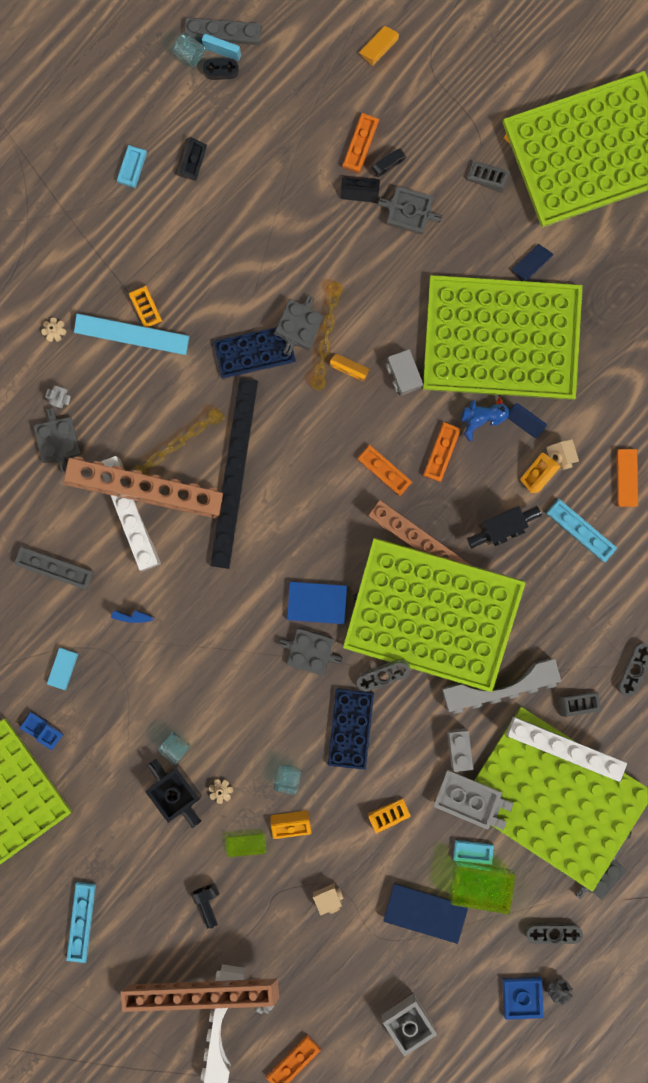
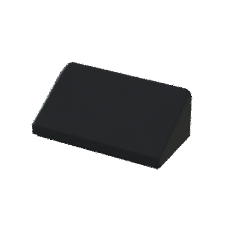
(191, 159)
(360, 189)

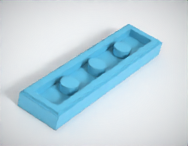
(581, 530)
(81, 922)

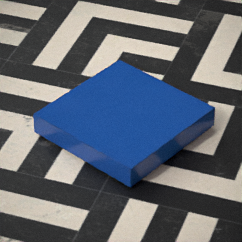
(523, 998)

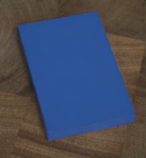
(317, 602)

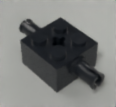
(504, 525)
(177, 804)

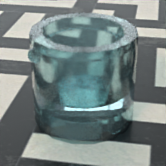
(188, 49)
(174, 748)
(287, 779)

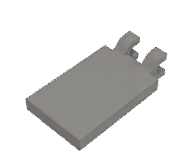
(471, 801)

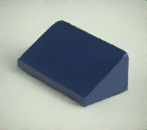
(532, 263)
(526, 420)

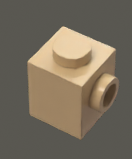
(563, 453)
(328, 899)

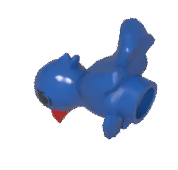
(477, 416)

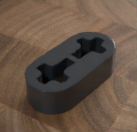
(221, 69)
(389, 162)

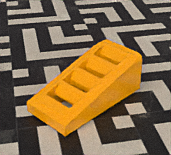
(133, 294)
(379, 812)

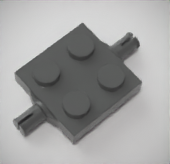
(410, 210)
(298, 325)
(57, 440)
(310, 651)
(607, 882)

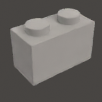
(404, 372)
(460, 749)

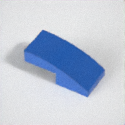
(137, 617)
(41, 730)

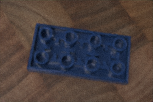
(251, 353)
(350, 729)
(425, 913)

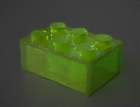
(482, 887)

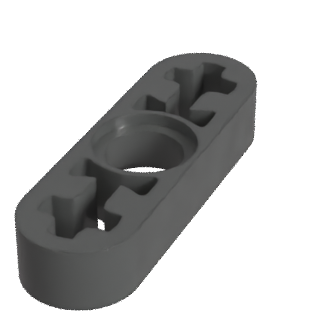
(368, 675)
(634, 684)
(568, 927)

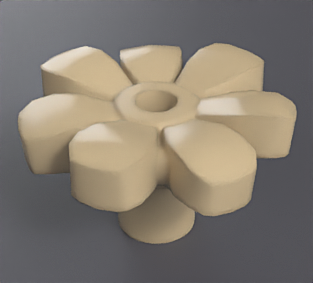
(53, 330)
(222, 787)

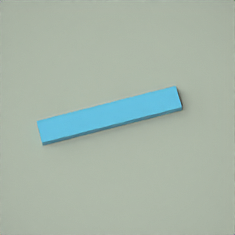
(131, 334)

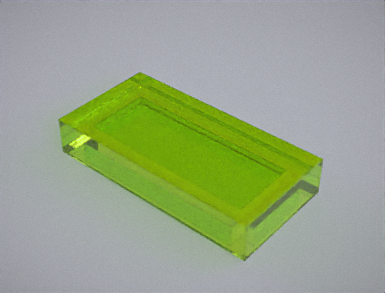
(246, 845)

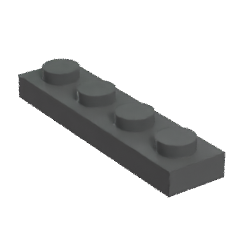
(226, 30)
(54, 568)

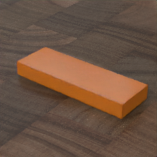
(360, 143)
(442, 452)
(384, 470)
(627, 478)
(294, 1061)

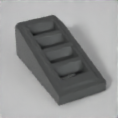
(490, 170)
(567, 708)

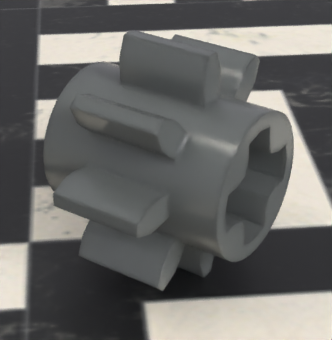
(560, 991)

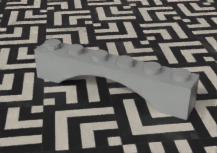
(538, 675)

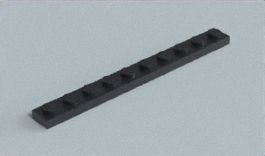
(234, 473)

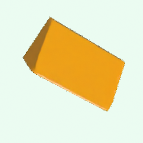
(379, 45)
(349, 367)
(539, 473)
(290, 824)

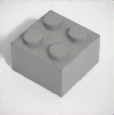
(409, 1024)

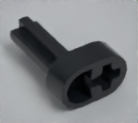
(201, 897)

